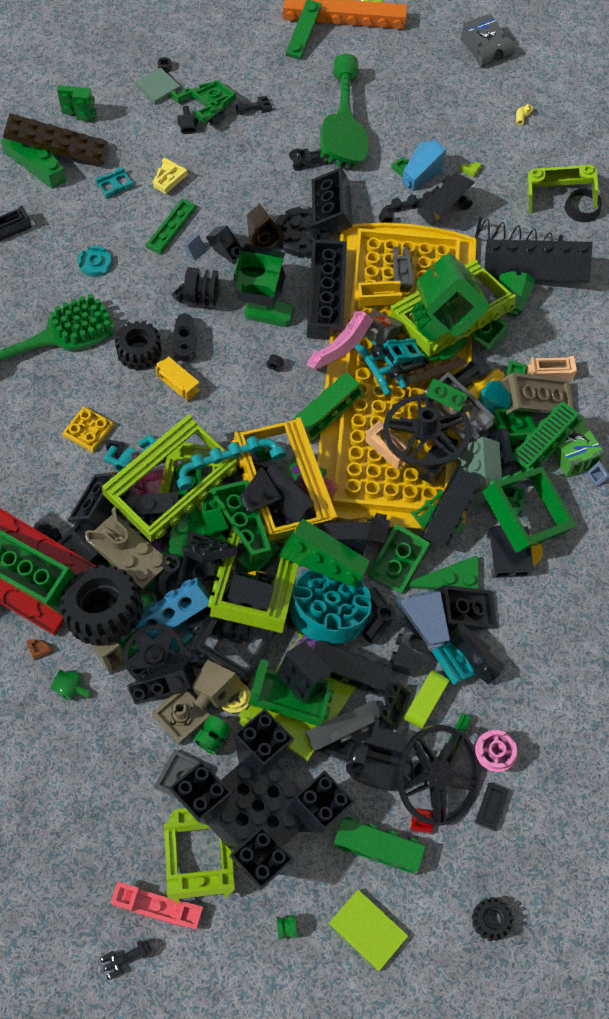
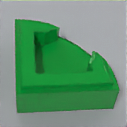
(399, 166)

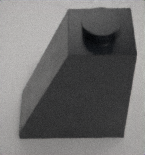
(349, 532)

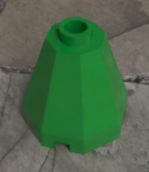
(520, 286)

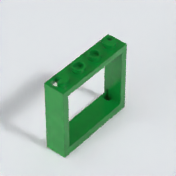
(508, 518)

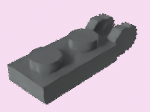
(402, 268)

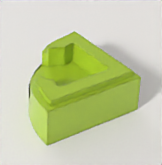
(471, 169)

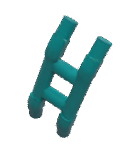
(379, 373)

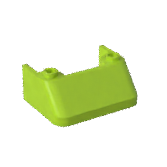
(563, 176)

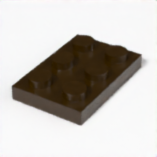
(434, 369)

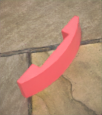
(156, 906)

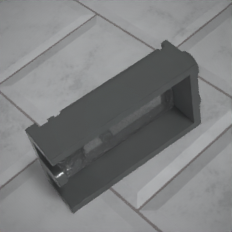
(478, 415)

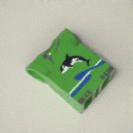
(578, 451)

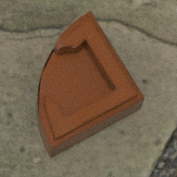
(38, 648)

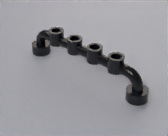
(385, 217)

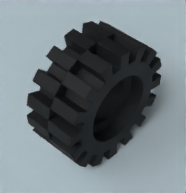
(505, 914)

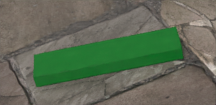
(171, 226)

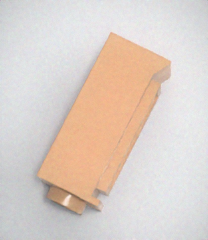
(552, 367)
(381, 447)

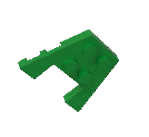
(212, 95)

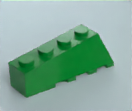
(247, 526)

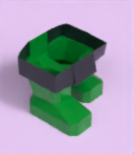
(259, 282)

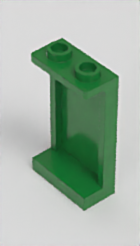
(275, 696)

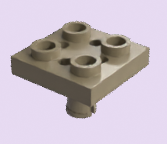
(166, 714)

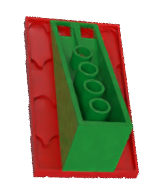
(35, 572)

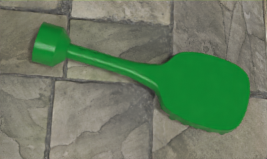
(340, 133)
(70, 327)

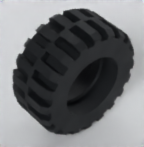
(111, 623)

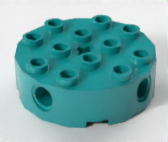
(329, 608)

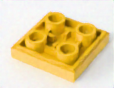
(88, 429)

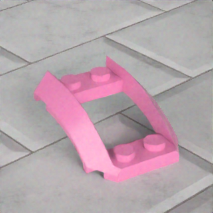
(343, 343)

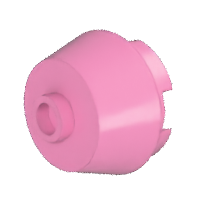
(496, 750)

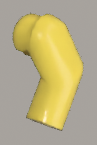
(522, 113)

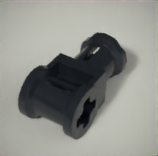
(304, 158)

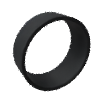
(581, 216)

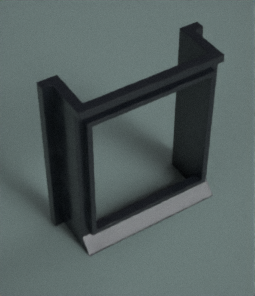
(203, 633)

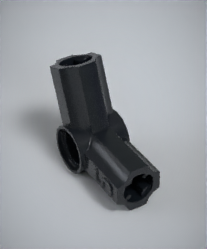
(473, 370)
(378, 624)

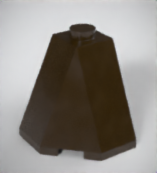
(262, 229)

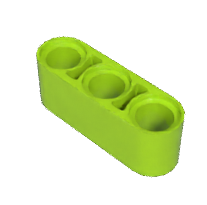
(426, 699)

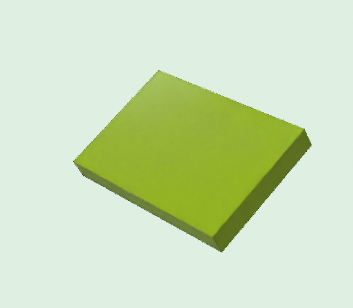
(368, 930)

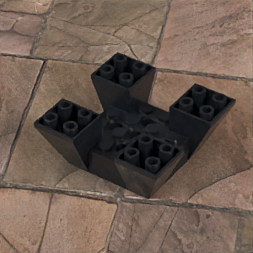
(218, 804)

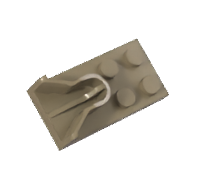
(536, 392)
(127, 550)

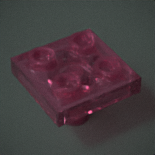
(151, 476)

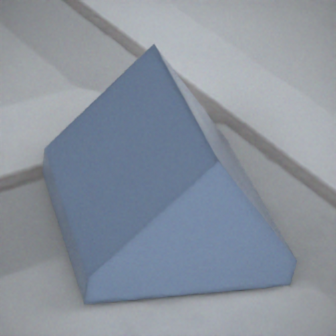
(598, 474)

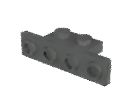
(344, 725)

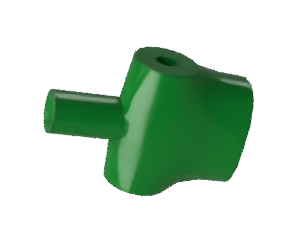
(68, 684)

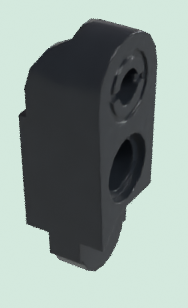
(184, 327)

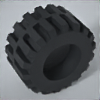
(142, 356)

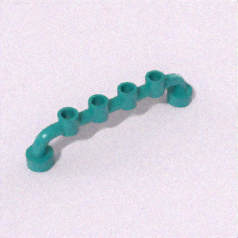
(235, 450)

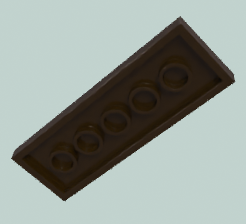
(55, 139)

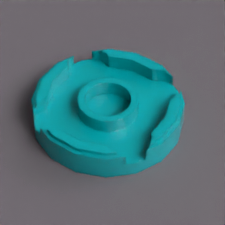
(95, 266)
(495, 396)

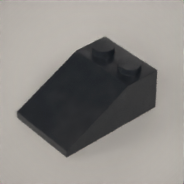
(468, 606)

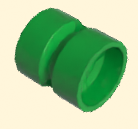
(217, 729)

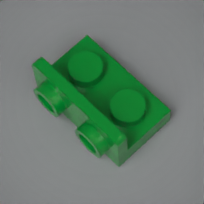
(446, 394)

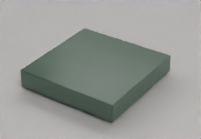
(157, 86)

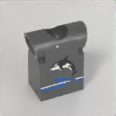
(486, 40)

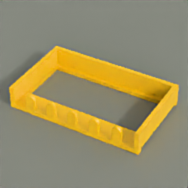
(309, 470)

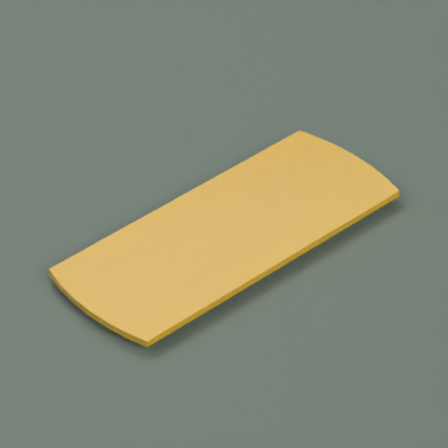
(363, 476)

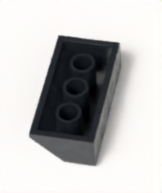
(332, 201)

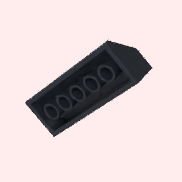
(540, 259)
(326, 288)

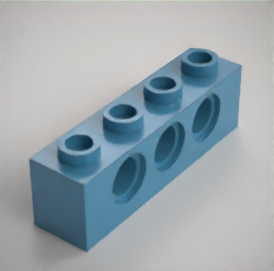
(182, 610)

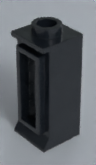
(14, 223)

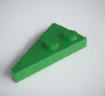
(459, 574)

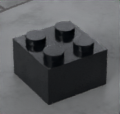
(304, 672)

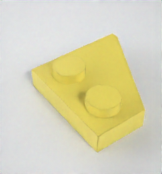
(169, 176)

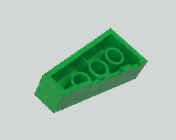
(37, 161)
(323, 554)

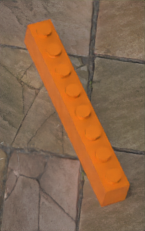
(352, 13)

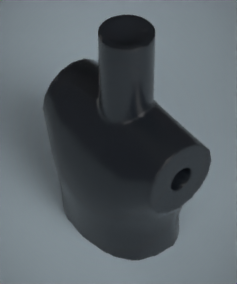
(187, 122)

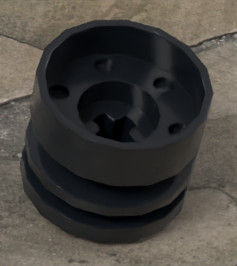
(201, 287)

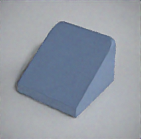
(195, 247)

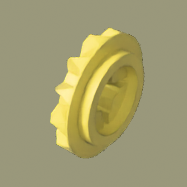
(243, 697)

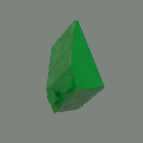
(400, 558)

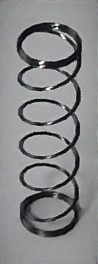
(479, 227)

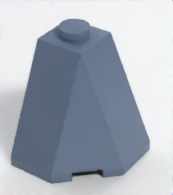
(427, 616)

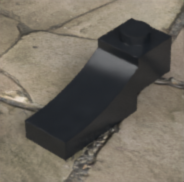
(476, 652)

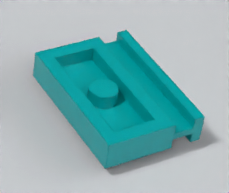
(453, 663)

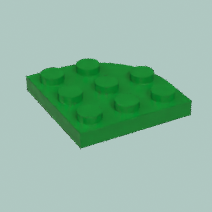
(188, 522)

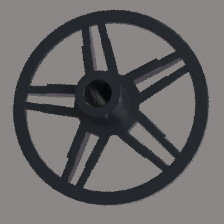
(425, 428)
(437, 775)

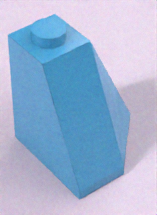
(424, 164)

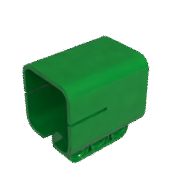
(434, 291)

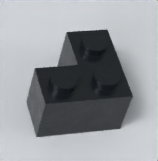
(252, 589)

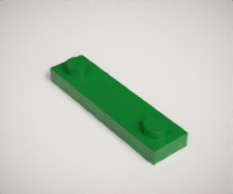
(303, 29)

